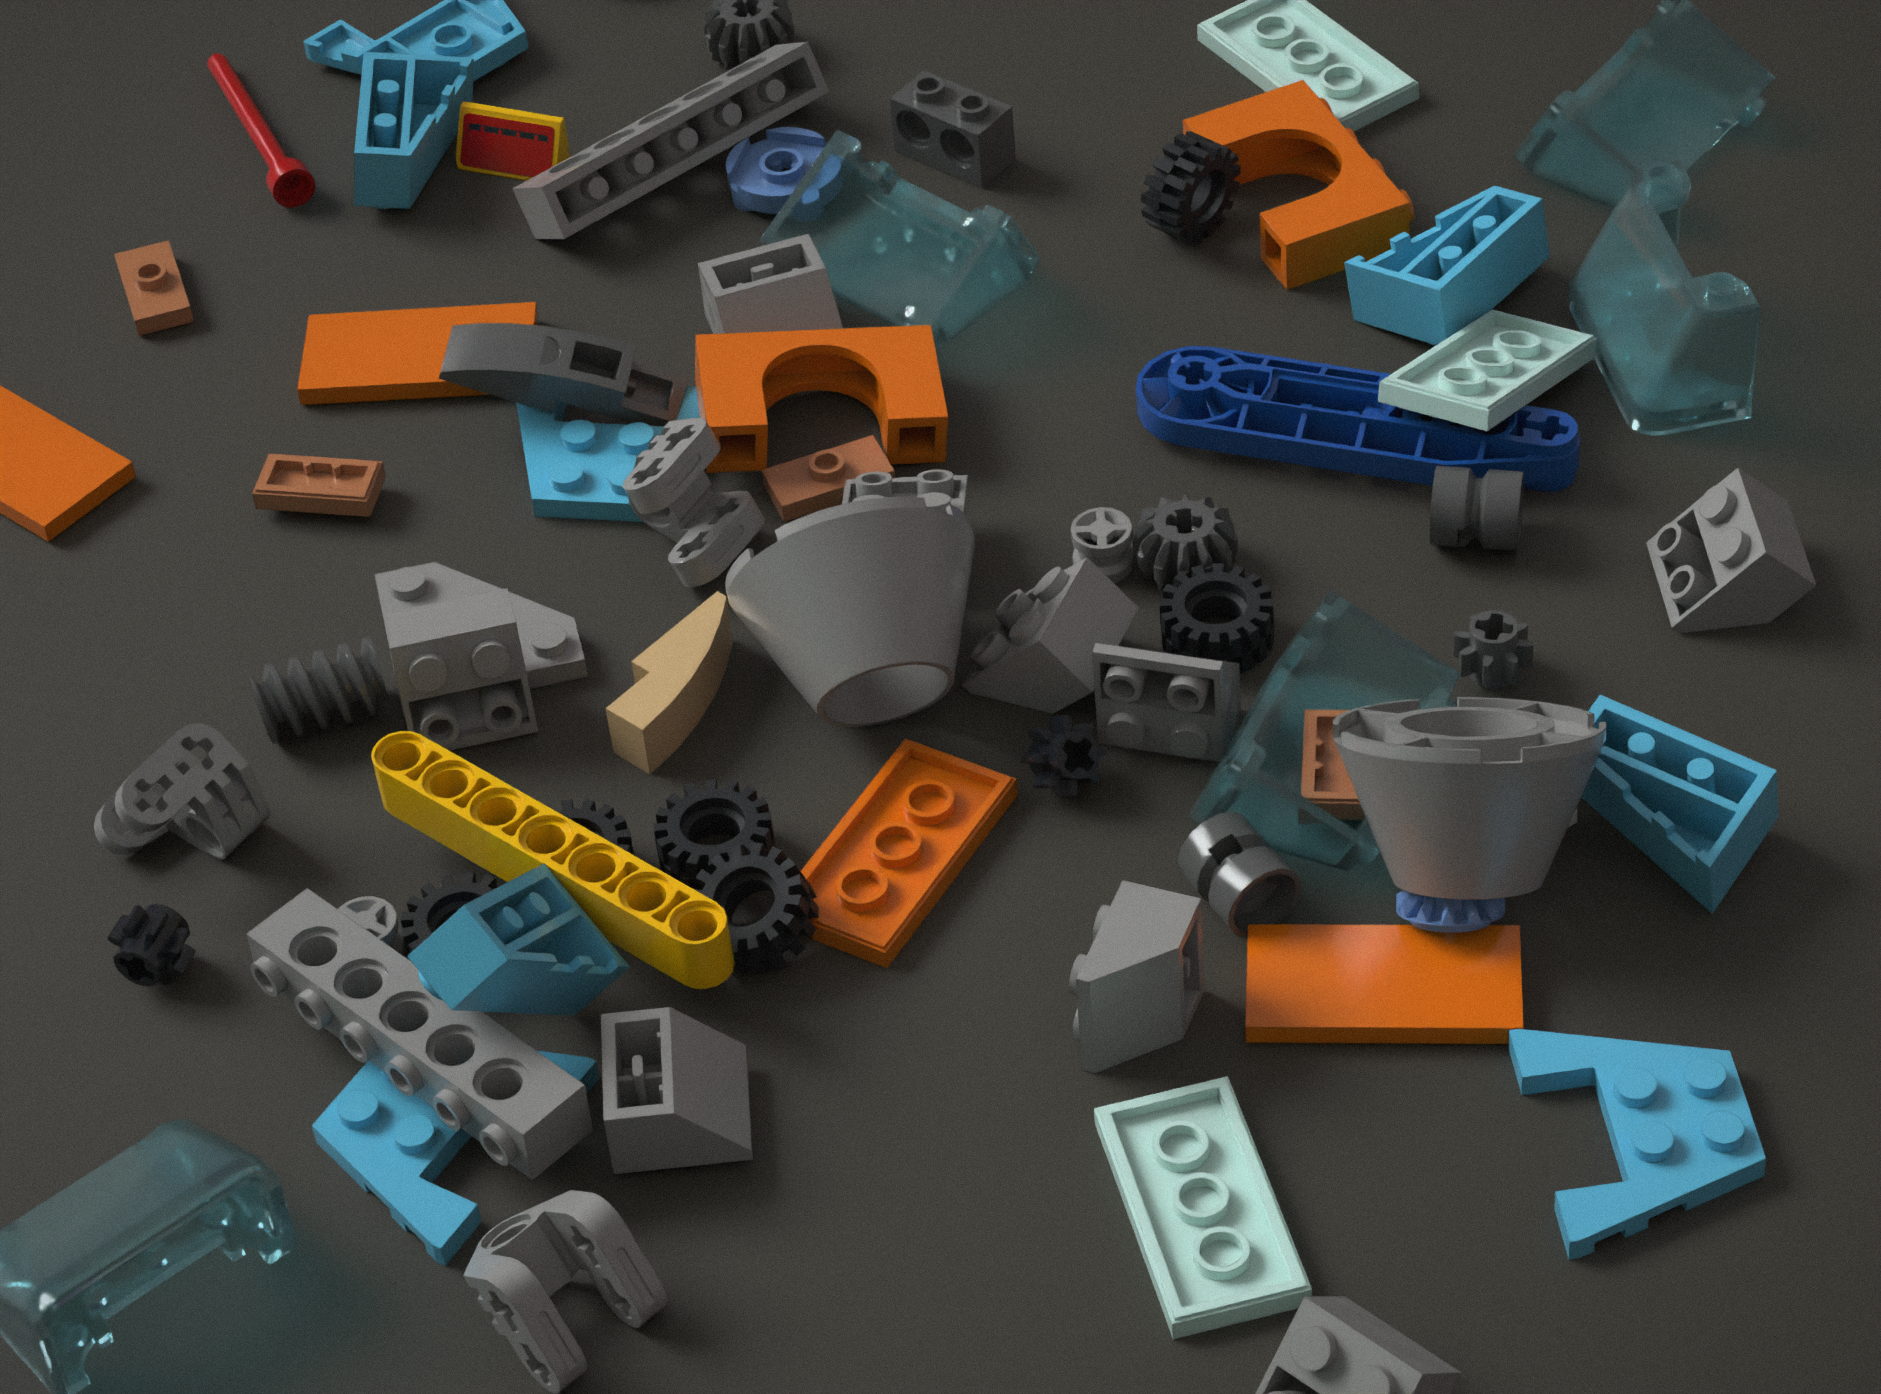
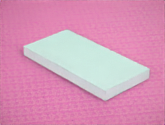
(1294, 42)
(1488, 370)
(1202, 1207)

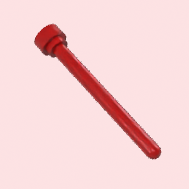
(287, 177)

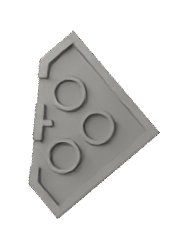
(546, 636)

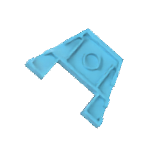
(451, 28)
(581, 465)
(1670, 1117)
(402, 1146)

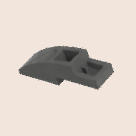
(555, 364)

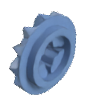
(1448, 914)

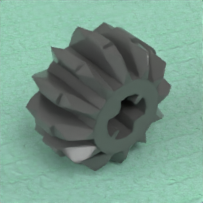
(746, 28)
(1183, 537)

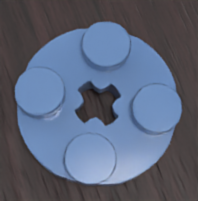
(757, 173)

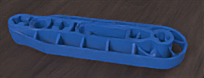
(1334, 420)

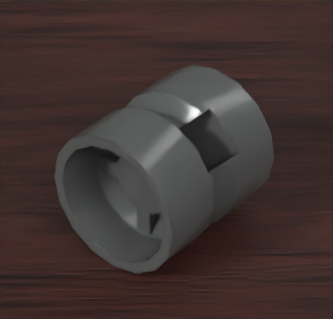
(1477, 508)
(1238, 873)

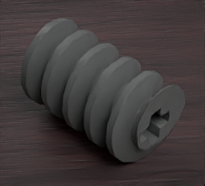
(319, 690)

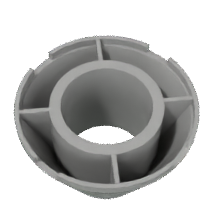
(861, 605)
(1469, 792)

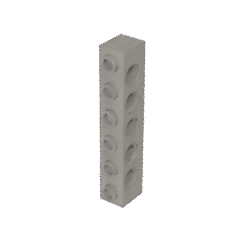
(670, 141)
(453, 1060)

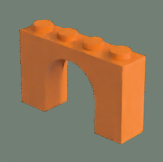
(1298, 134)
(883, 367)

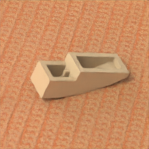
(672, 686)

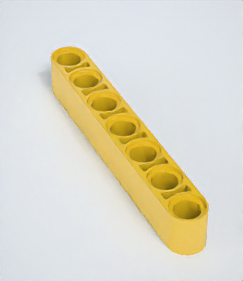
(514, 833)

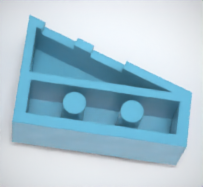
(405, 123)
(1452, 271)
(1681, 799)
(519, 952)

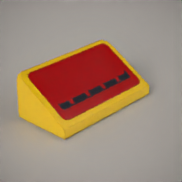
(509, 141)

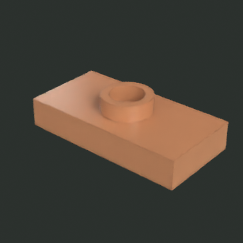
(154, 288)
(820, 478)
(319, 485)
(1323, 771)

